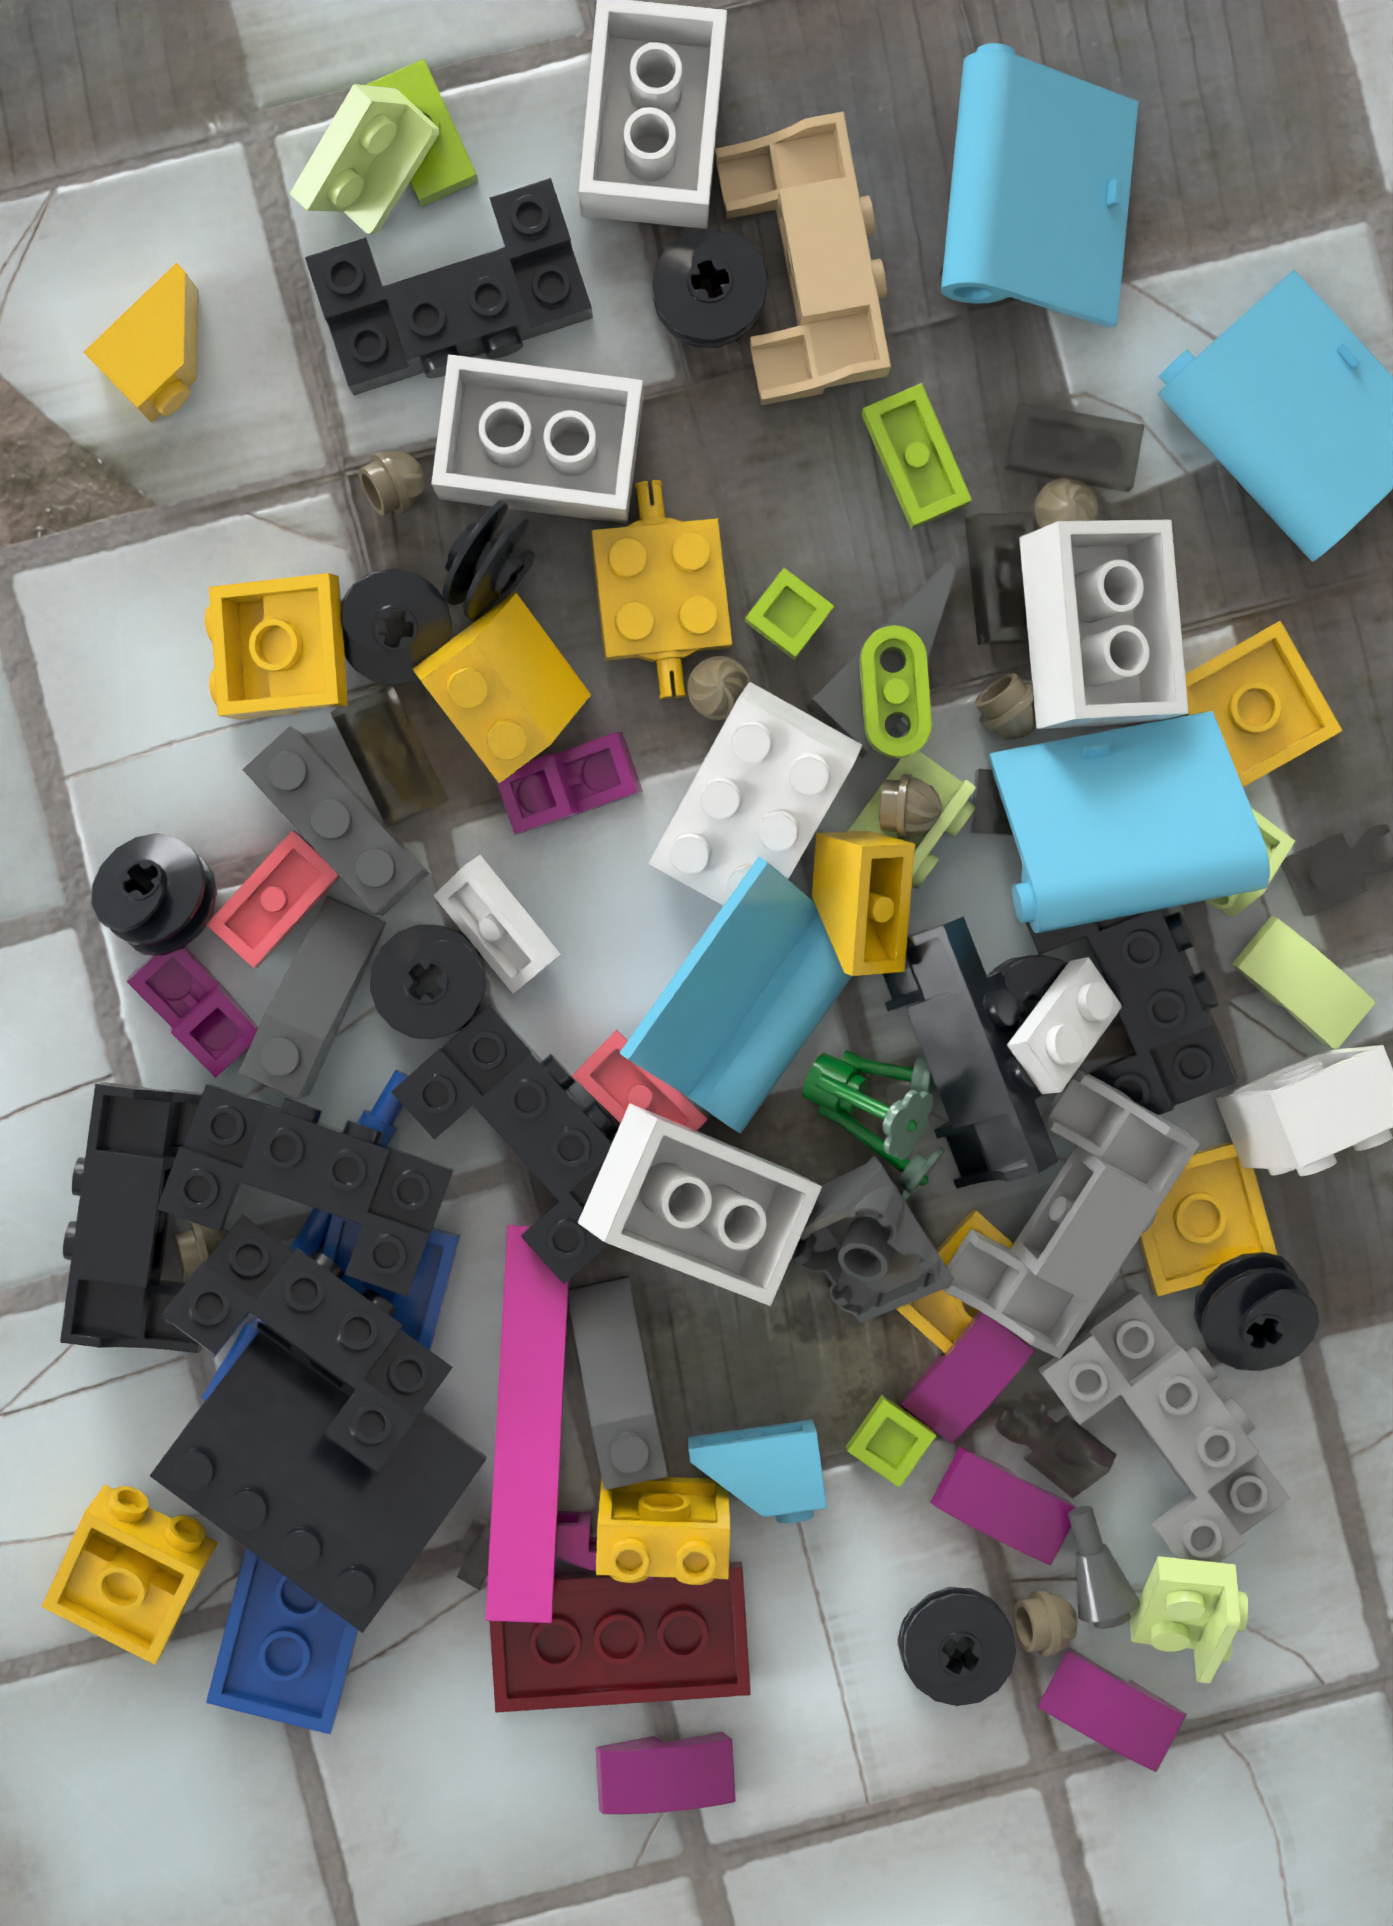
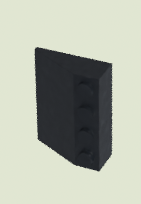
(304, 1503)

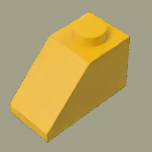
(153, 346)
(864, 898)

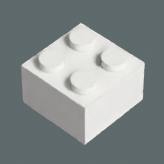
(1312, 1110)

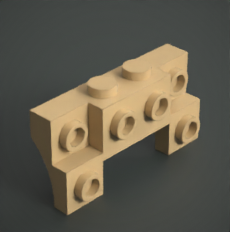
(824, 233)

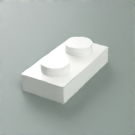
(496, 924)
(1065, 1026)

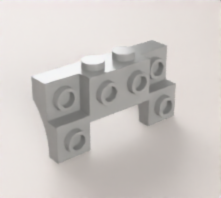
(1083, 1223)
(1198, 1435)

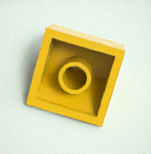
(504, 686)

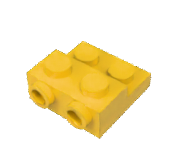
(276, 646)
(664, 1531)
(130, 1571)

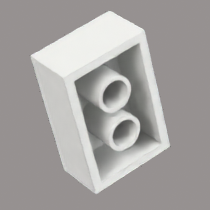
(652, 113)
(537, 439)
(1103, 623)
(755, 795)
(699, 1205)

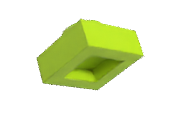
(789, 613)
(890, 1441)

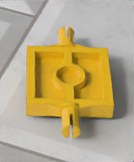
(661, 589)

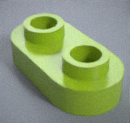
(896, 693)

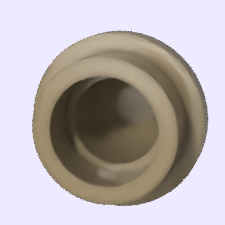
(392, 481)
(1065, 501)
(716, 686)
(1007, 707)
(908, 806)
(196, 1246)
(1044, 1623)

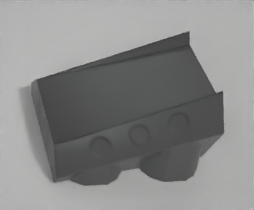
(869, 1245)

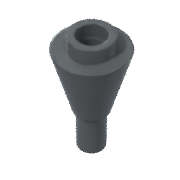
(1102, 1587)

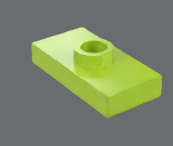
(447, 162)

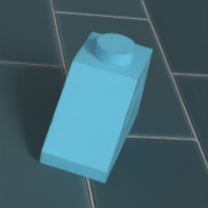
(766, 1468)

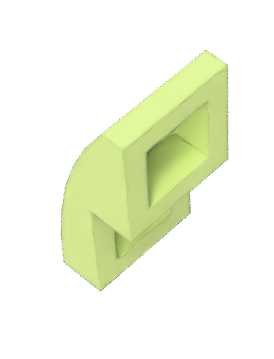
(1303, 983)

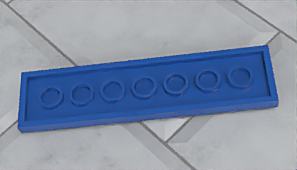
(280, 1645)

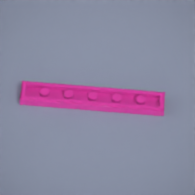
(527, 1438)

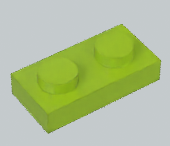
(916, 456)

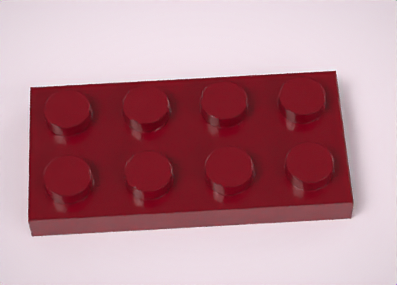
(625, 1644)

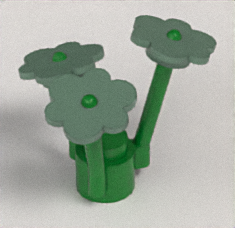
(840, 1088)

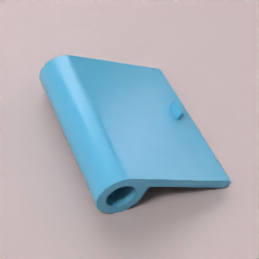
(1038, 188)
(1292, 413)
(1128, 822)
(742, 999)

